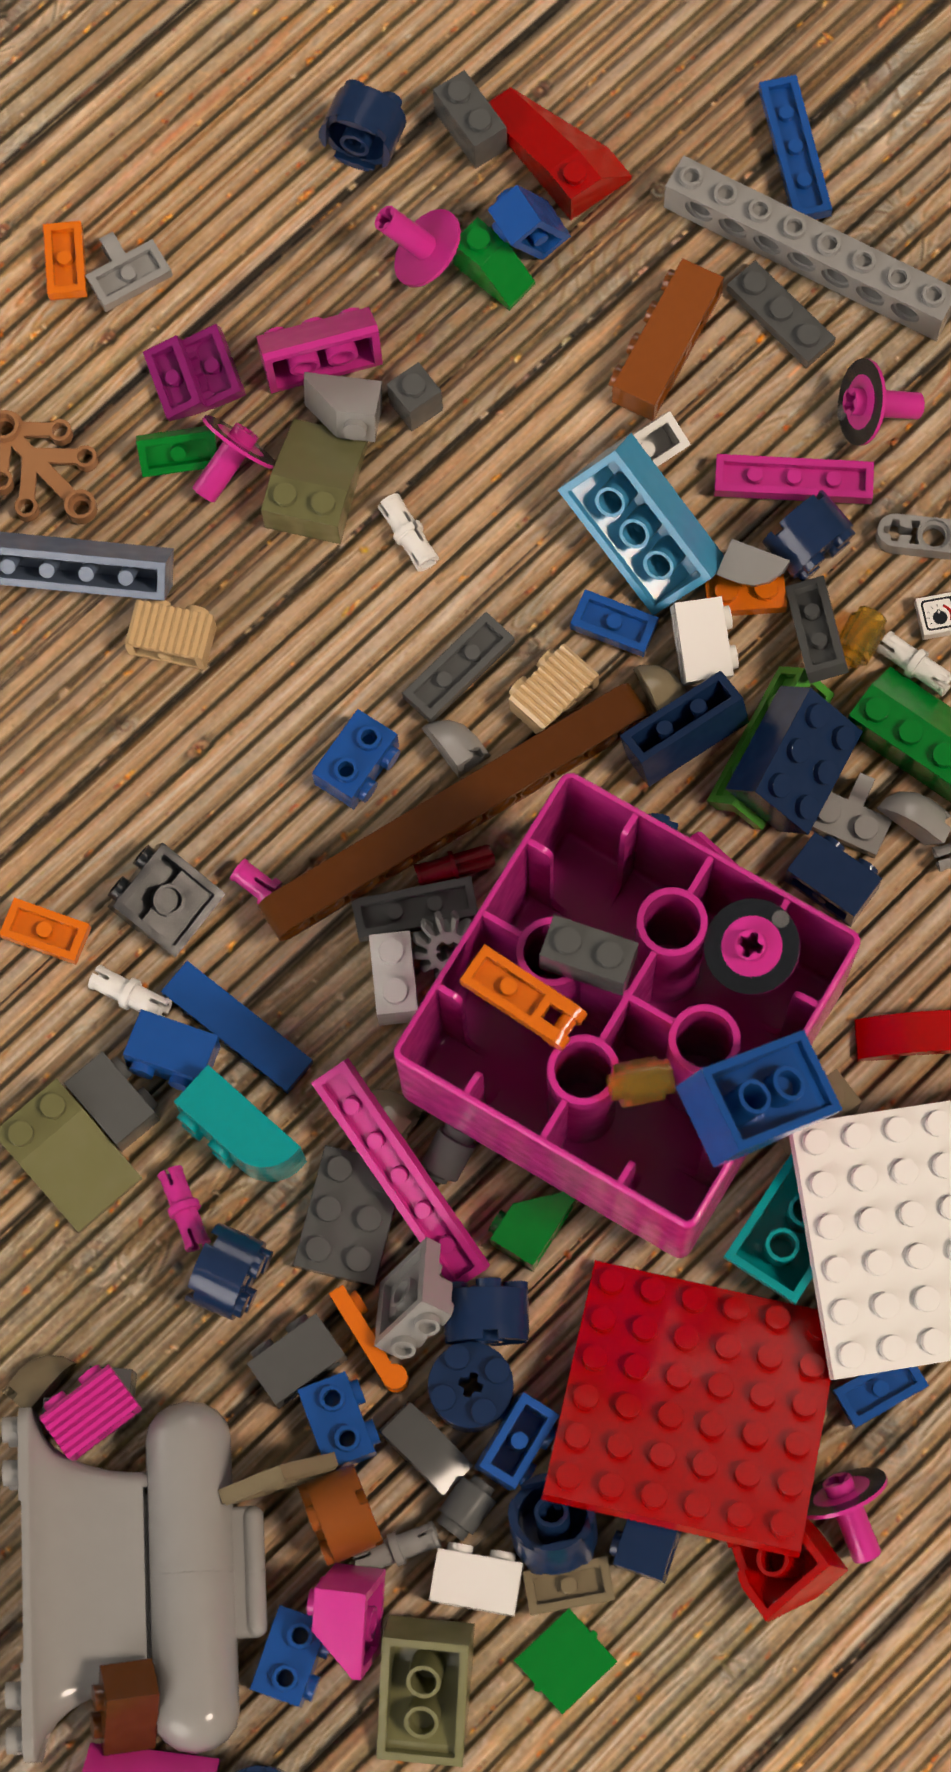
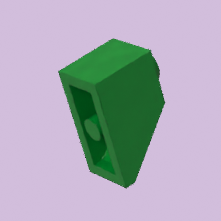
(492, 264)
(530, 1227)

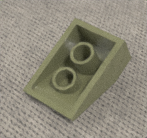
(313, 483)
(68, 1155)
(424, 1690)

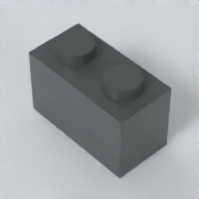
(470, 119)
(588, 955)
(112, 1100)
(296, 1359)

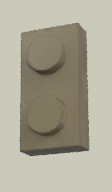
(574, 1589)

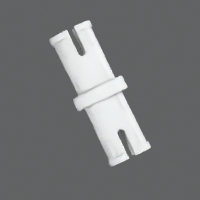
(408, 532)
(915, 663)
(128, 992)

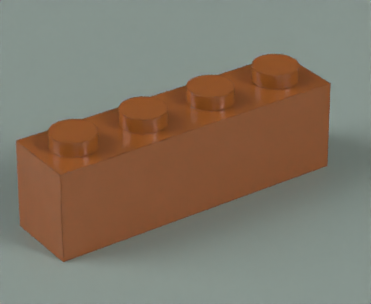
(666, 339)

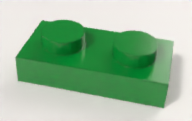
(175, 450)

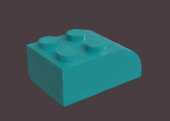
(237, 1129)
(774, 1239)

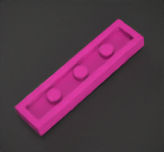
(793, 478)

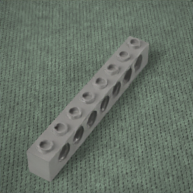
(809, 247)

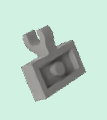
(127, 272)
(851, 821)

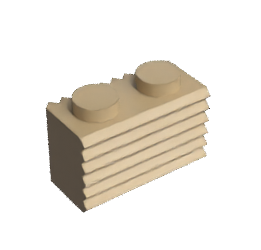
(171, 633)
(553, 689)

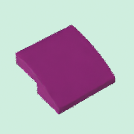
(194, 373)

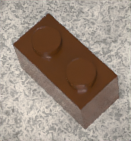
(125, 1707)

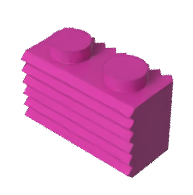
(89, 1411)

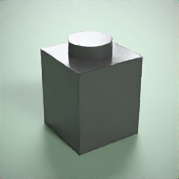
(415, 396)

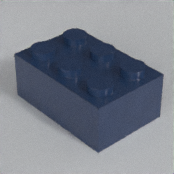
(794, 759)

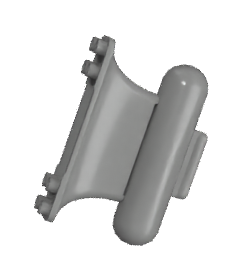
(134, 1577)

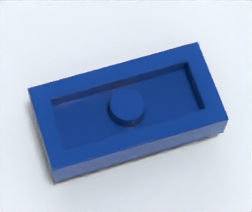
(614, 623)
(878, 1392)

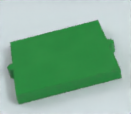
(565, 1661)

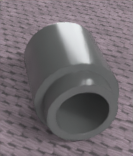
(447, 1154)
(466, 1507)

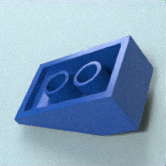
(758, 1097)

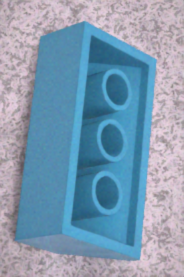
(642, 524)

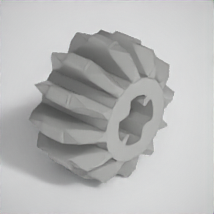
(428, 940)

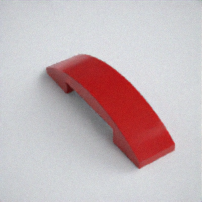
(903, 1035)

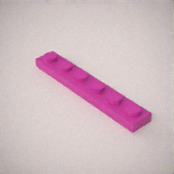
(399, 1170)

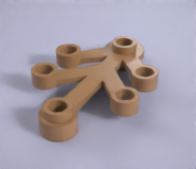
(39, 461)

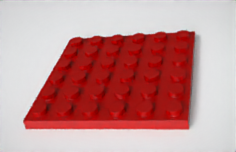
(692, 1410)

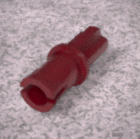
(455, 865)

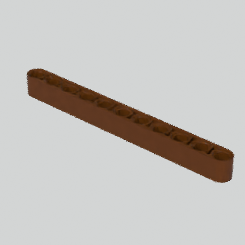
(452, 813)

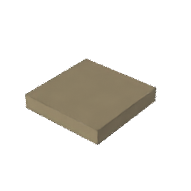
(278, 1478)

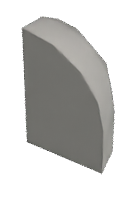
(751, 565)
(456, 745)
(917, 816)

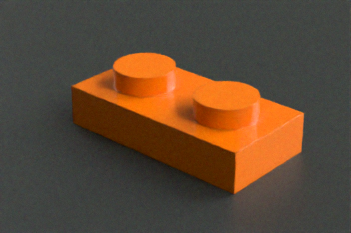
(65, 260)
(748, 599)
(45, 931)

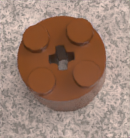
(340, 1514)

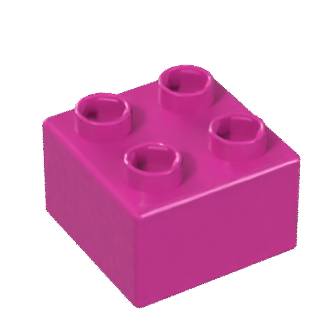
(553, 1108)

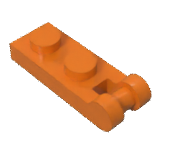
(522, 996)
(351, 1309)

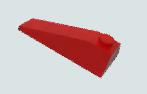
(561, 157)
(784, 1582)

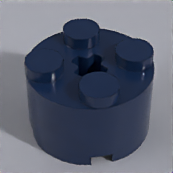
(363, 125)
(810, 534)
(227, 1271)
(489, 1313)
(459, 1365)
(549, 1534)

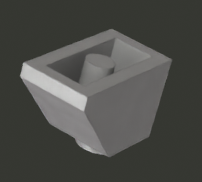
(345, 404)

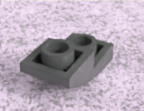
(425, 1448)

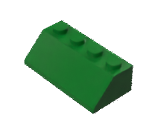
(907, 729)

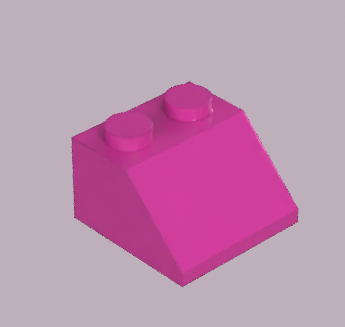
(349, 1615)

